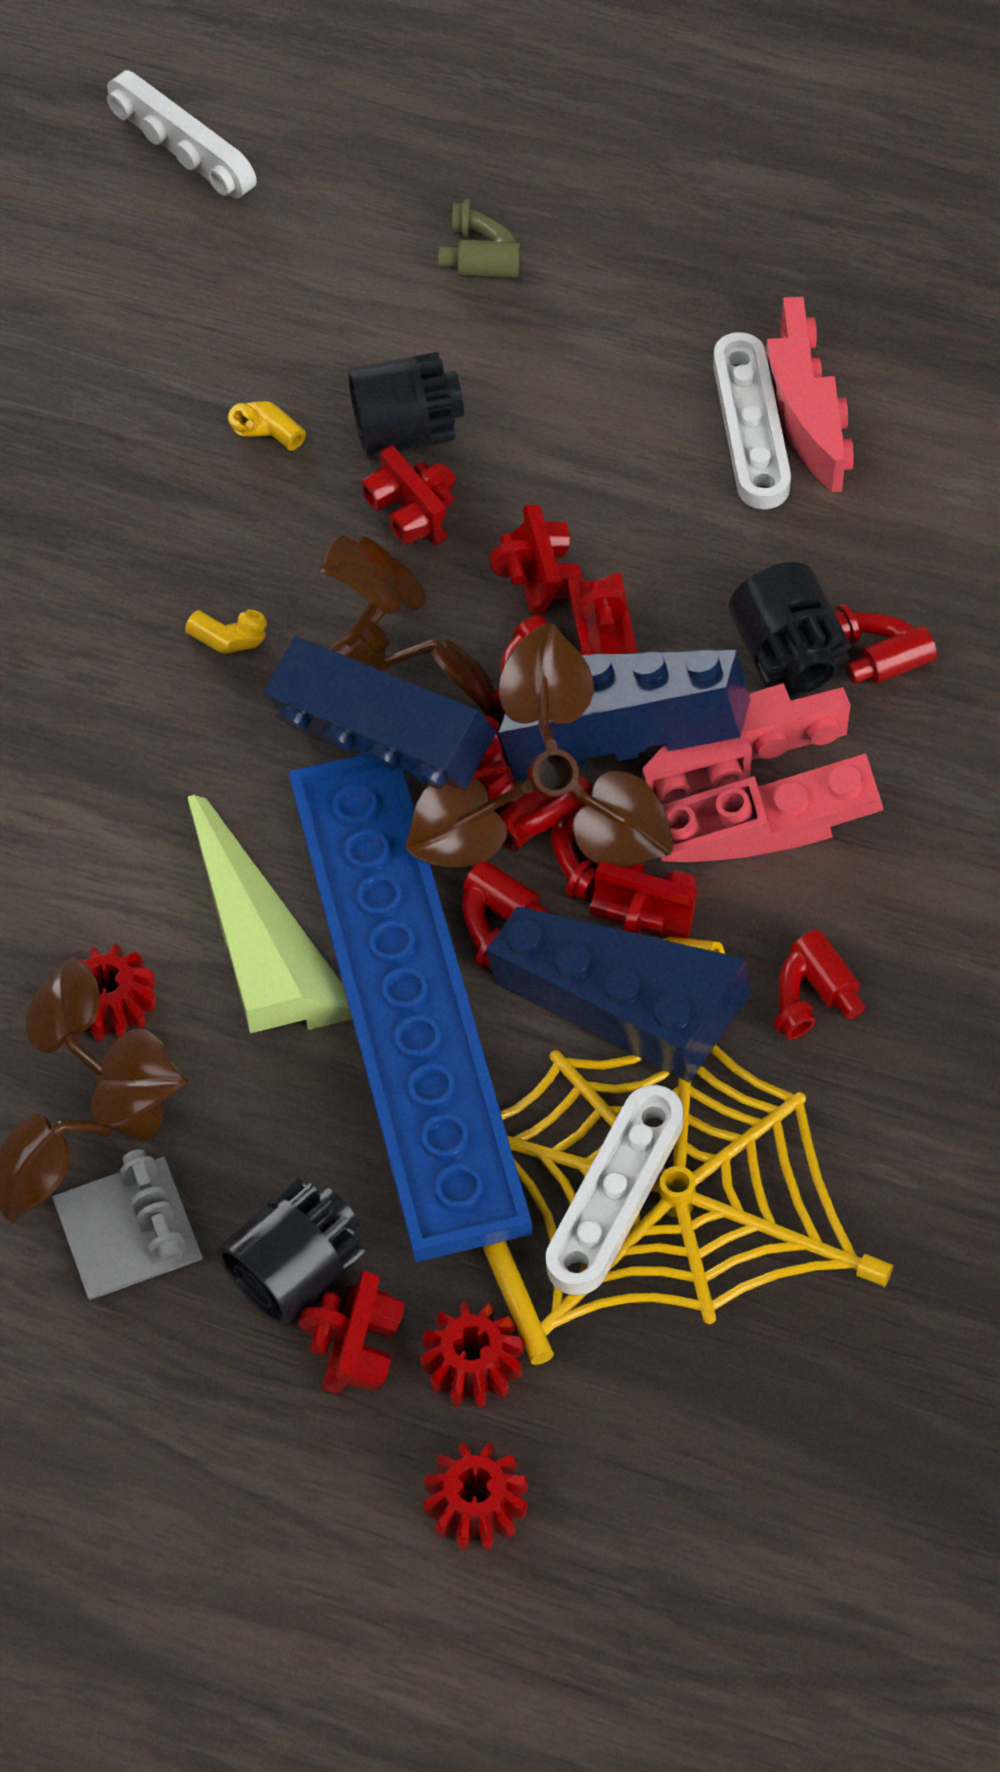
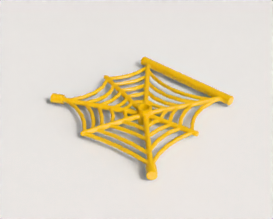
(674, 1203)

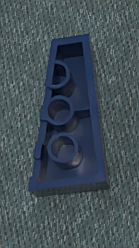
(641, 704)
(378, 715)
(622, 986)

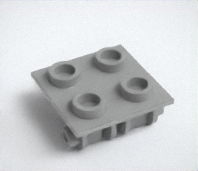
(127, 1226)

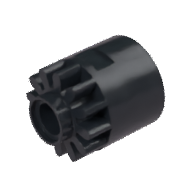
(404, 403)
(789, 627)
(292, 1250)

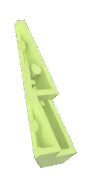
(272, 957)

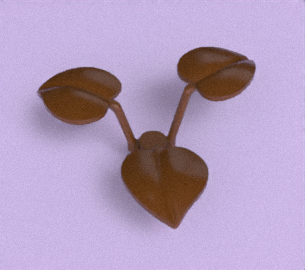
(383, 582)
(620, 818)
(128, 1096)

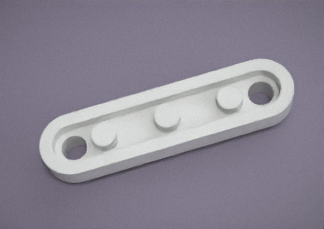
(181, 134)
(751, 421)
(614, 1190)

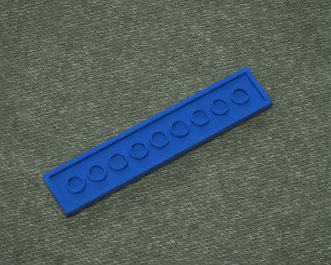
(409, 1011)

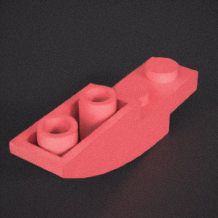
(807, 401)
(769, 730)
(774, 817)

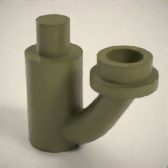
(476, 257)

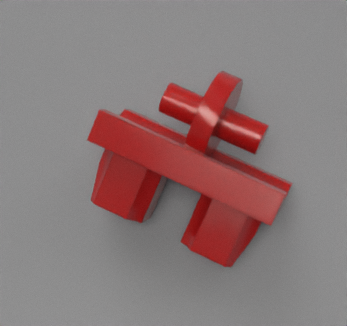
(419, 491)
(530, 559)
(601, 616)
(645, 900)
(362, 1311)

